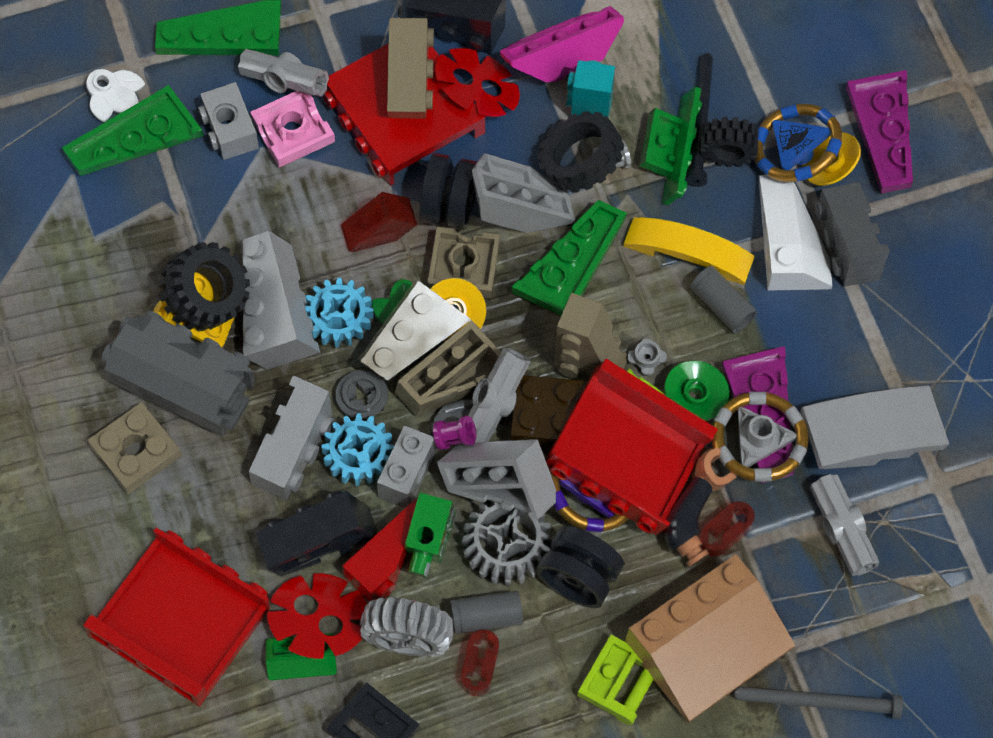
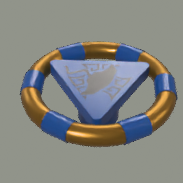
(798, 141)

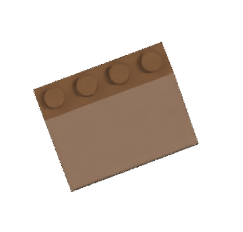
(710, 638)

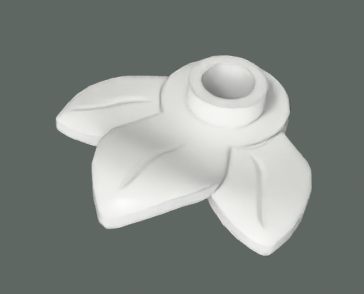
(116, 96)

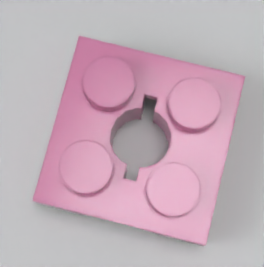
(296, 143)

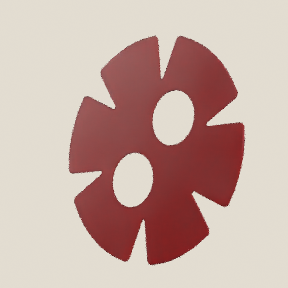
(487, 70)
(309, 638)

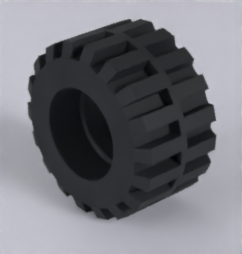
(222, 272)

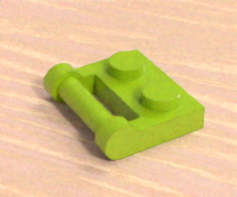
(609, 676)

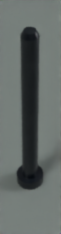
(696, 176)

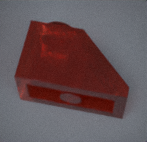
(379, 222)

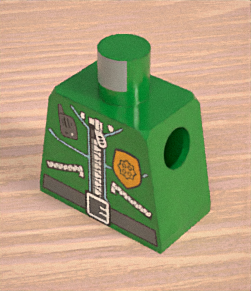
(434, 520)

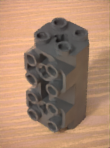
(178, 374)

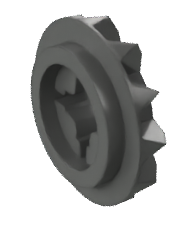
(368, 383)

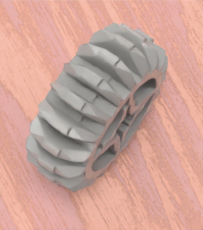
(493, 535)
(406, 627)

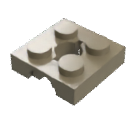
(452, 245)
(132, 428)

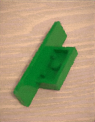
(669, 144)

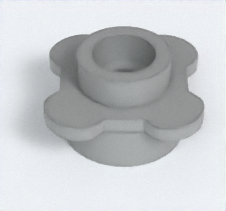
(650, 348)

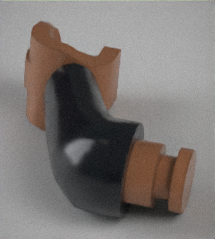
(684, 516)

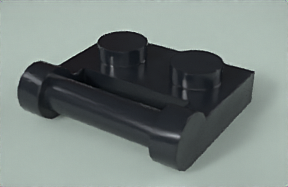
(375, 714)

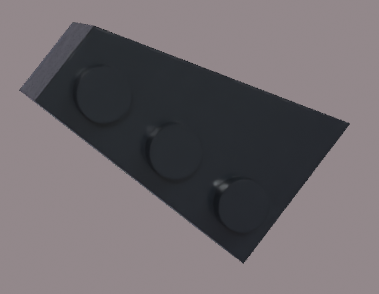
(466, 22)
(315, 532)

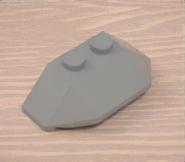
(518, 196)

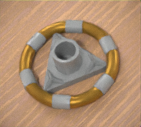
(760, 436)

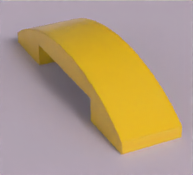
(691, 245)

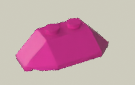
(557, 49)

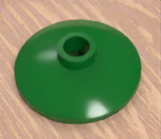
(700, 379)

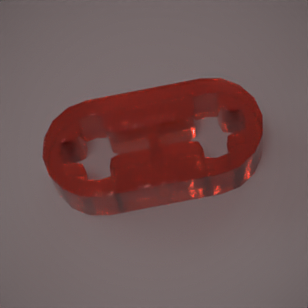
(721, 523)
(487, 664)

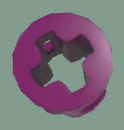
(454, 432)

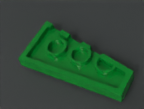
(223, 31)
(138, 131)
(572, 259)

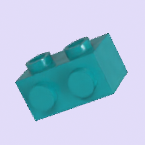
(591, 88)

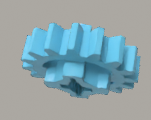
(338, 311)
(346, 454)

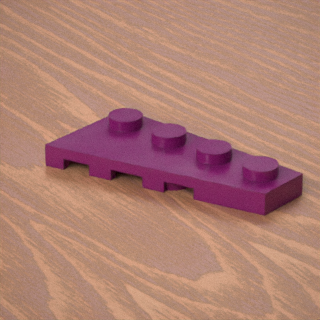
(882, 118)
(762, 373)

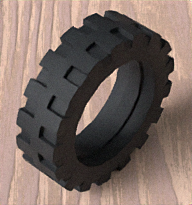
(591, 170)

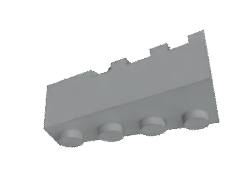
(275, 312)

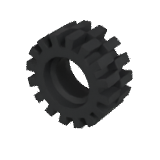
(729, 142)

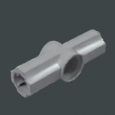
(283, 72)
(497, 394)
(844, 525)

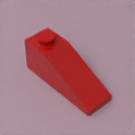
(379, 562)

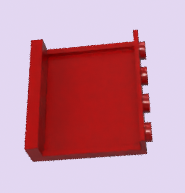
(393, 144)
(629, 447)
(180, 617)

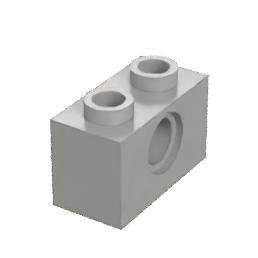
(223, 105)
(406, 467)

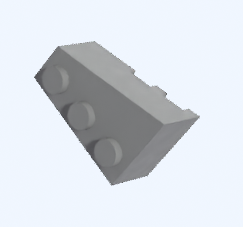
(293, 440)
(501, 472)

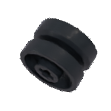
(448, 192)
(580, 567)

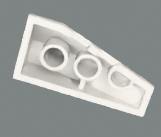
(791, 243)

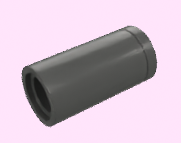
(723, 299)
(486, 612)

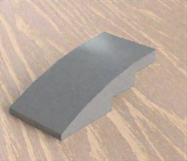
(874, 427)

